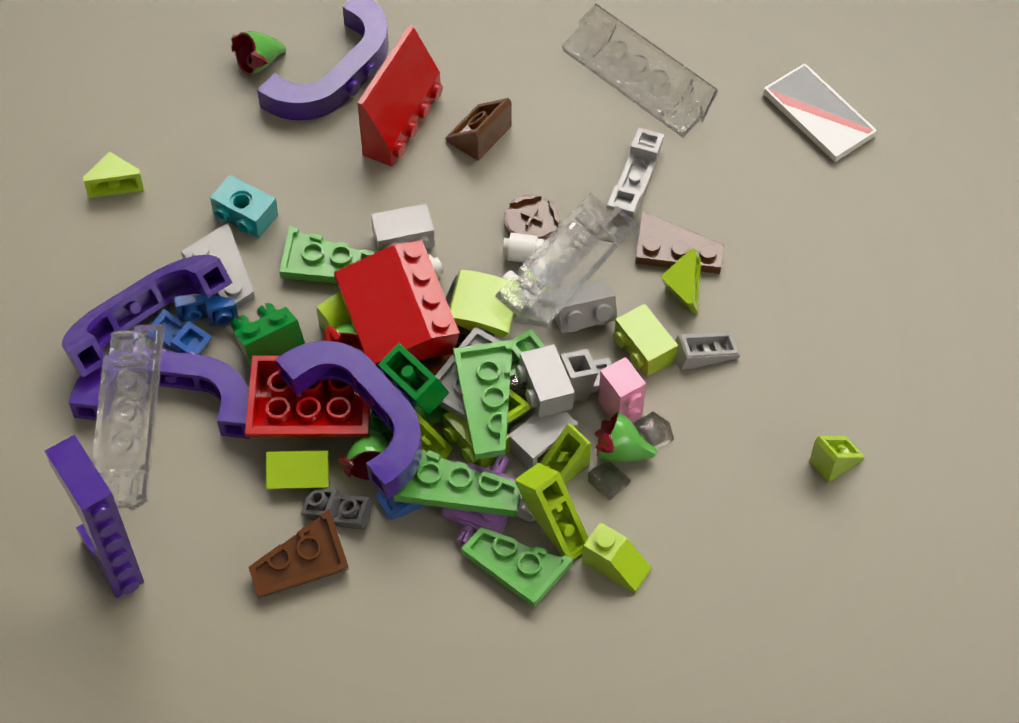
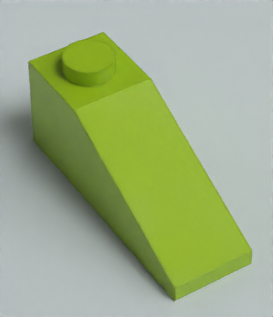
(553, 509)

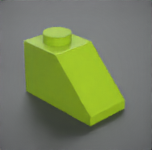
(615, 558)

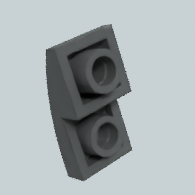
(345, 510)

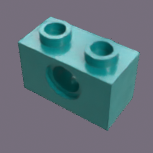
(244, 206)

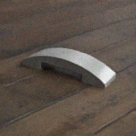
(637, 171)

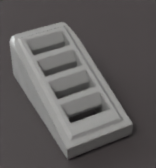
(690, 358)

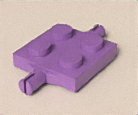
(472, 521)

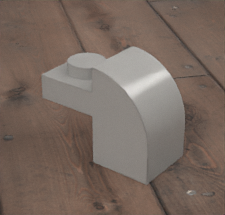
(583, 372)

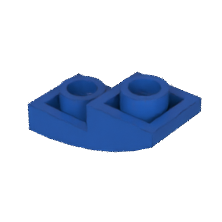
(218, 309)

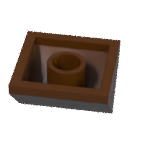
(482, 128)

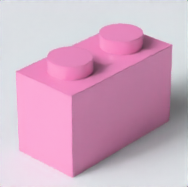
(622, 390)

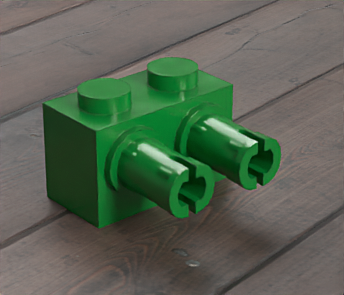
(270, 335)

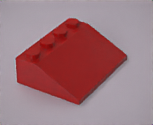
(398, 99)
(396, 301)
(321, 410)

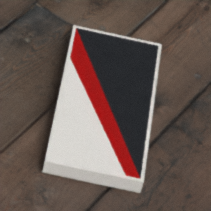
(819, 112)

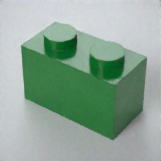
(414, 378)

